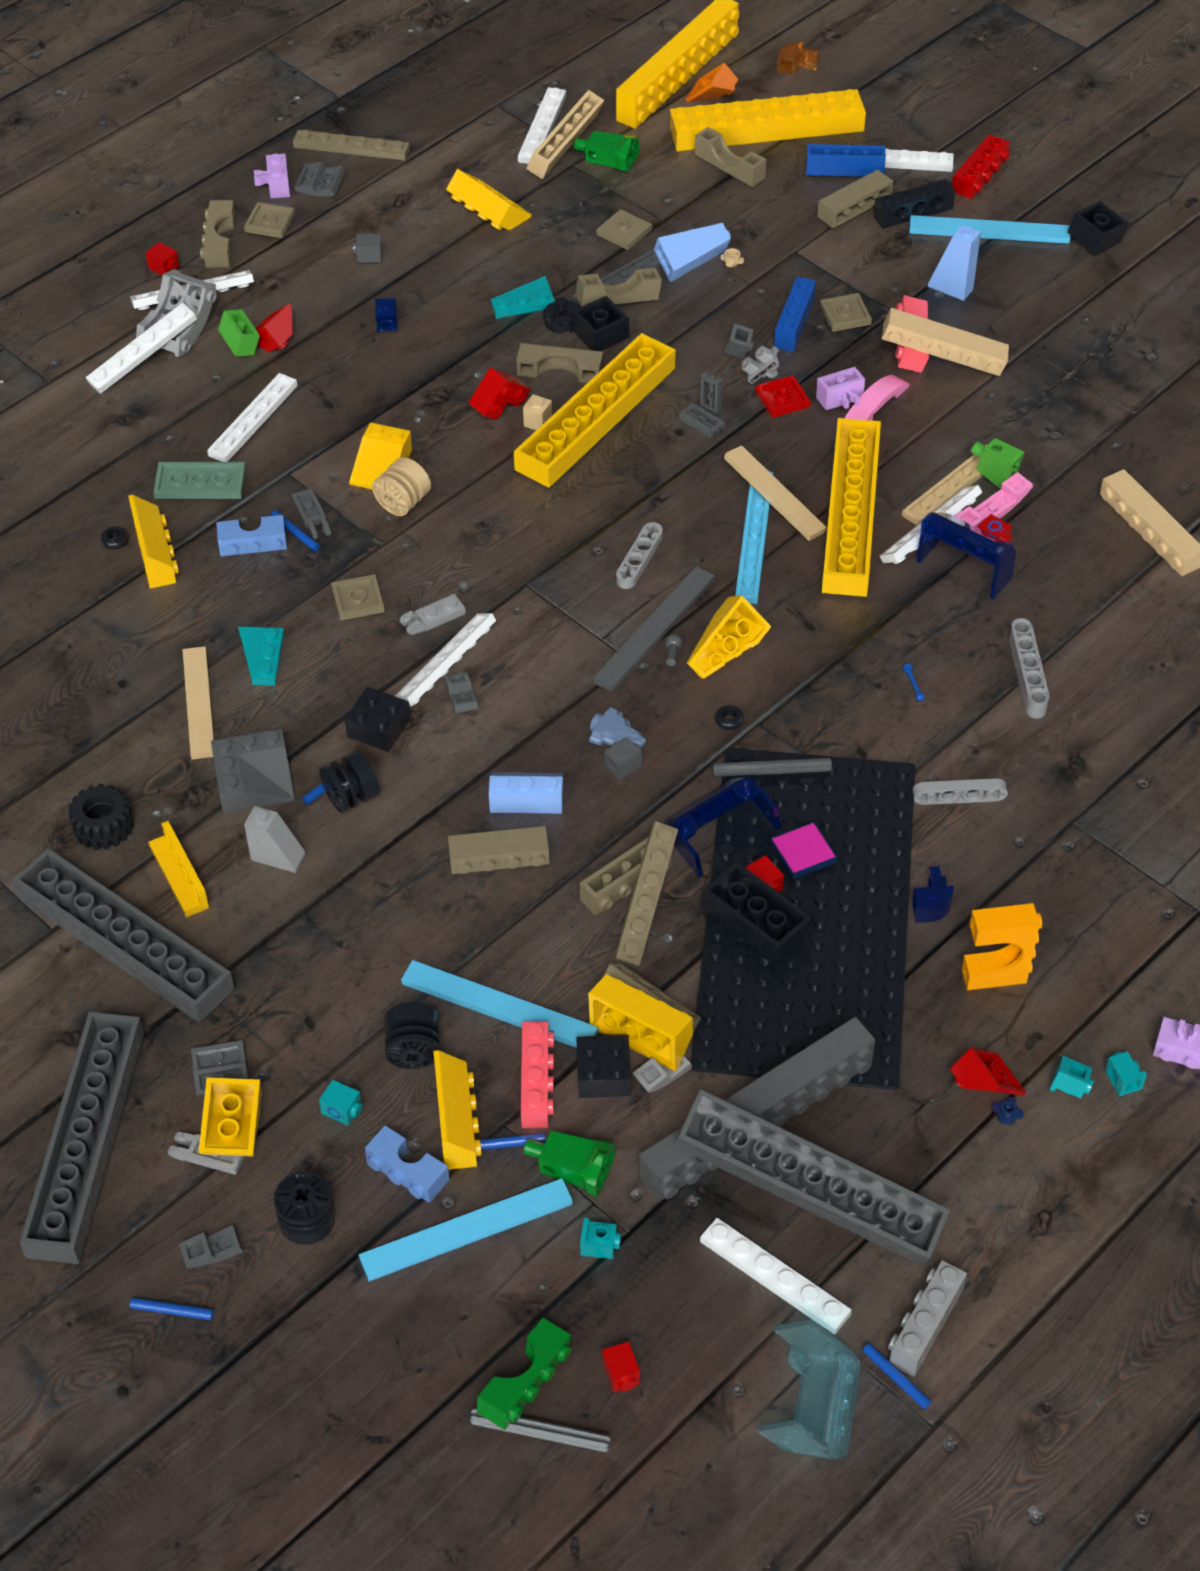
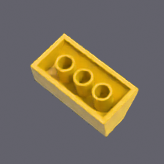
(486, 201)
(153, 542)
(651, 1024)
(455, 1111)

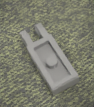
(433, 615)
(219, 1162)

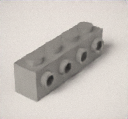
(928, 1317)

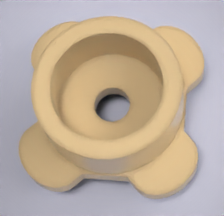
(732, 257)

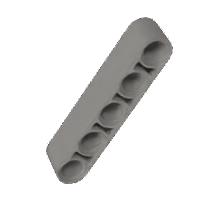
(1029, 668)

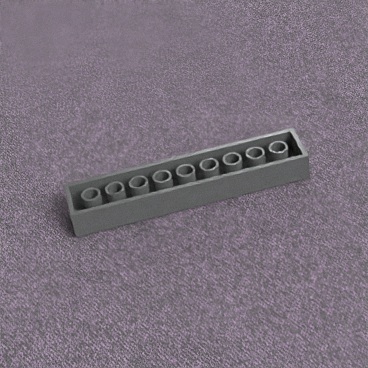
(124, 935)
(771, 1097)
(82, 1139)
(812, 1177)

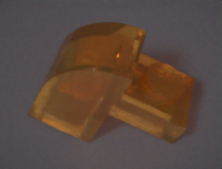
(794, 56)

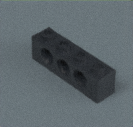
(917, 201)

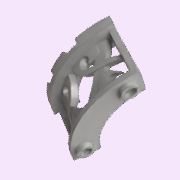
(172, 290)

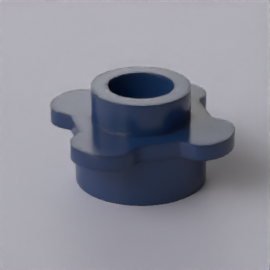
(1007, 1117)

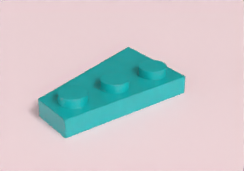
(524, 299)
(262, 652)

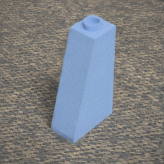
(690, 249)
(958, 264)

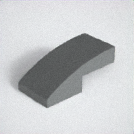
(460, 692)
(206, 1250)

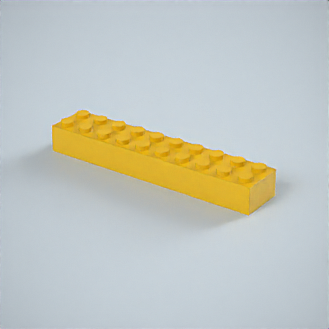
(676, 62)
(770, 118)
(594, 410)
(851, 508)

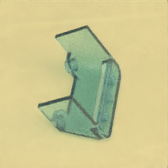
(824, 1397)

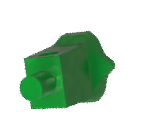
(610, 149)
(574, 1160)

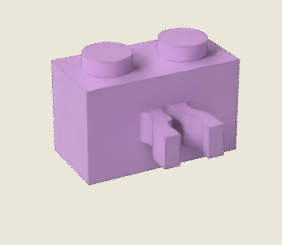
(275, 176)
(840, 388)
(1179, 1043)

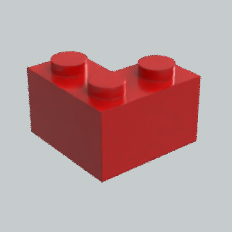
(496, 391)

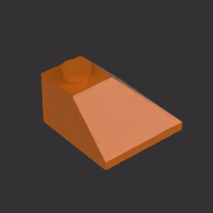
(713, 84)

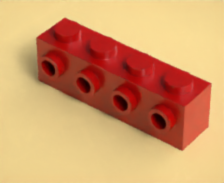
(981, 166)

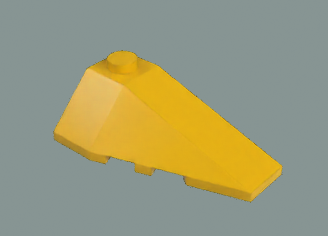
(729, 633)

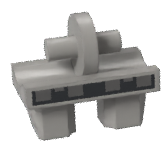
(764, 365)

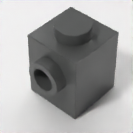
(368, 248)
(739, 341)
(623, 758)

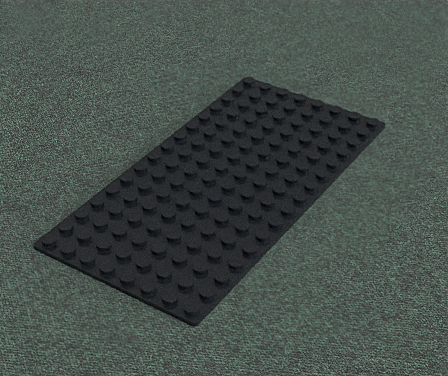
(859, 912)

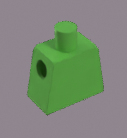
(997, 460)

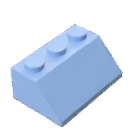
(526, 792)

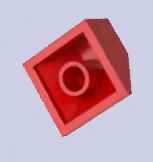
(275, 329)
(986, 1073)

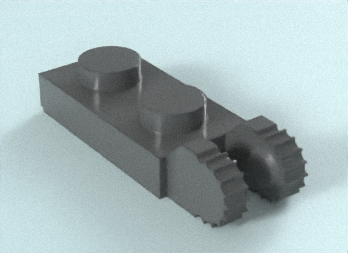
(310, 512)

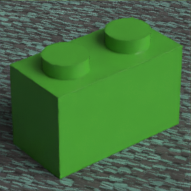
(238, 332)

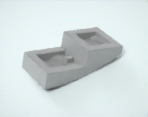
(655, 1076)

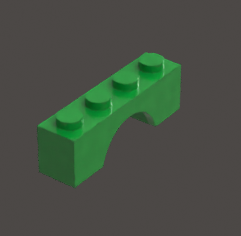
(505, 1397)

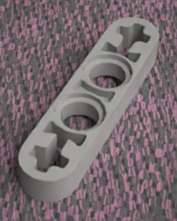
(640, 555)
(933, 792)

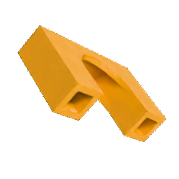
(1010, 964)

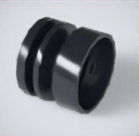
(349, 781)
(411, 1035)
(304, 1208)

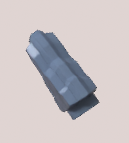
(613, 728)

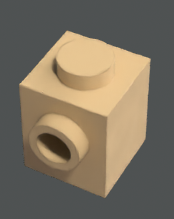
(536, 412)

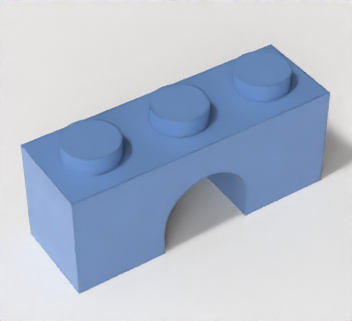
(236, 541)
(422, 1178)

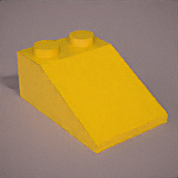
(377, 451)
(230, 1116)

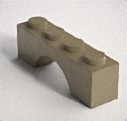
(712, 148)
(219, 218)
(641, 286)
(536, 359)

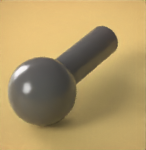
(673, 643)

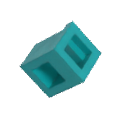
(1125, 1073)
(1072, 1078)
(599, 1239)

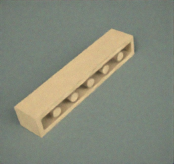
(565, 134)
(945, 341)
(1151, 521)

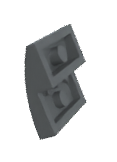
(319, 180)
(218, 1061)

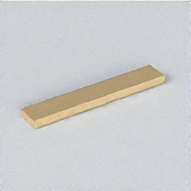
(945, 489)
(775, 493)
(198, 702)

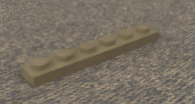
(351, 145)
(645, 894)

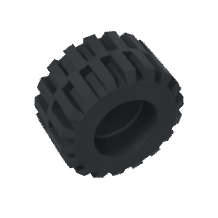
(103, 831)

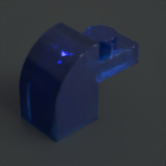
(386, 314)
(933, 901)

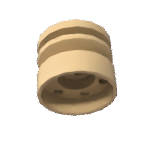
(401, 486)

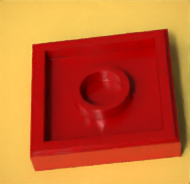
(782, 396)

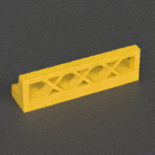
(179, 872)

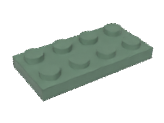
(199, 480)

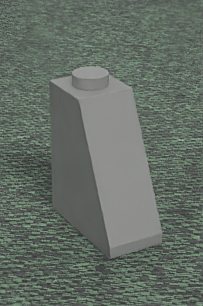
(272, 841)

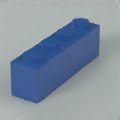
(844, 159)
(795, 314)

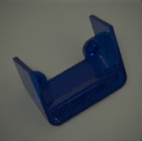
(970, 540)
(713, 805)

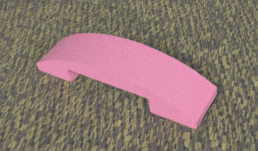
(876, 397)
(1000, 503)

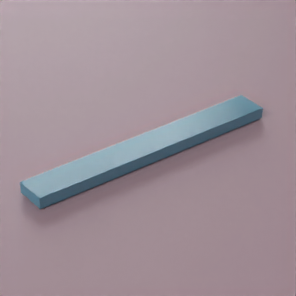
(991, 229)
(753, 546)
(493, 1002)
(465, 1229)

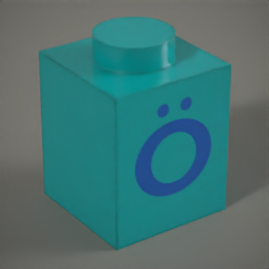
(340, 1103)

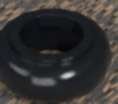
(114, 531)
(729, 724)

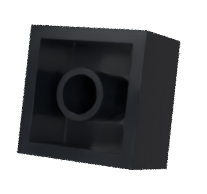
(1097, 227)
(600, 324)
(377, 719)
(603, 1066)

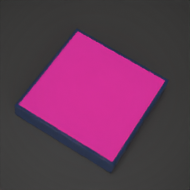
(803, 850)

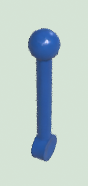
(907, 668)

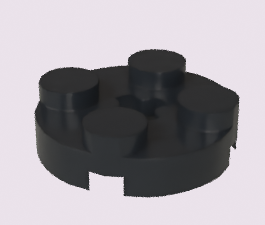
(554, 310)

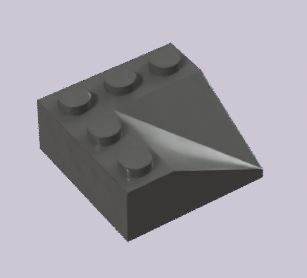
(252, 770)

